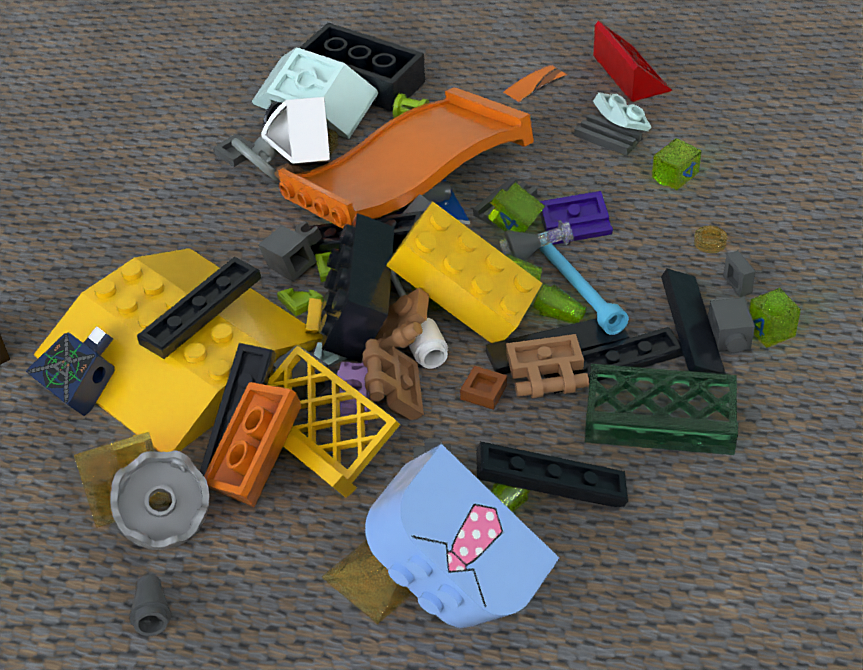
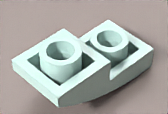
(619, 113)

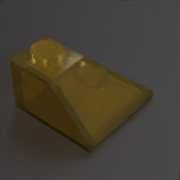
(99, 466)
(367, 583)

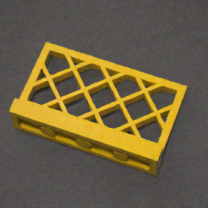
(305, 447)

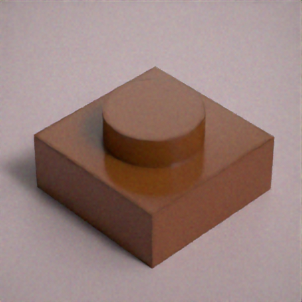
(483, 387)

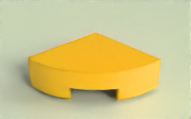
(314, 315)

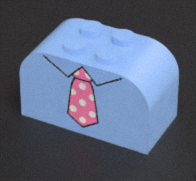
(455, 542)

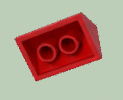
(626, 65)

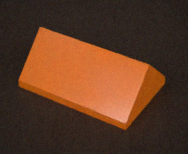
(252, 442)

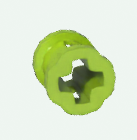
(402, 104)

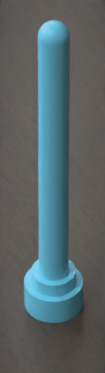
(609, 316)

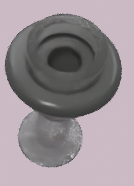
(524, 244)

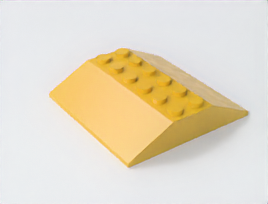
(179, 394)

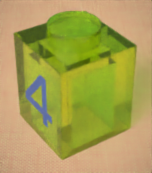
(676, 164)
(514, 209)
(774, 317)

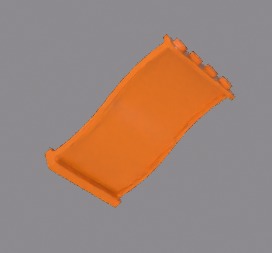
(406, 157)

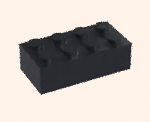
(381, 63)
(357, 287)

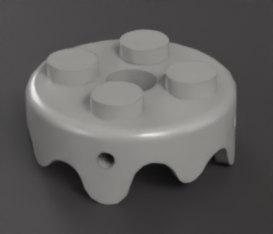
(155, 473)

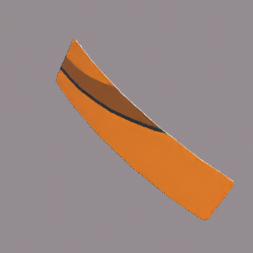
(533, 81)

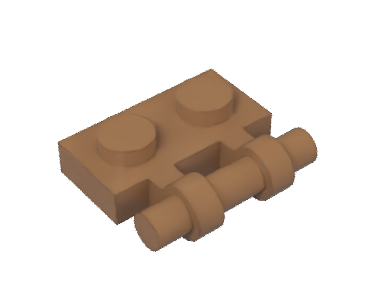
(404, 320)
(545, 357)
(398, 381)

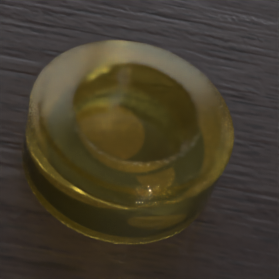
(710, 239)

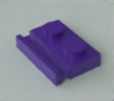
(584, 212)

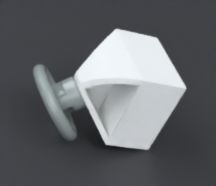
(295, 131)

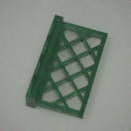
(661, 429)

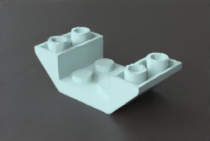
(310, 75)

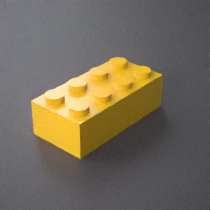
(465, 274)

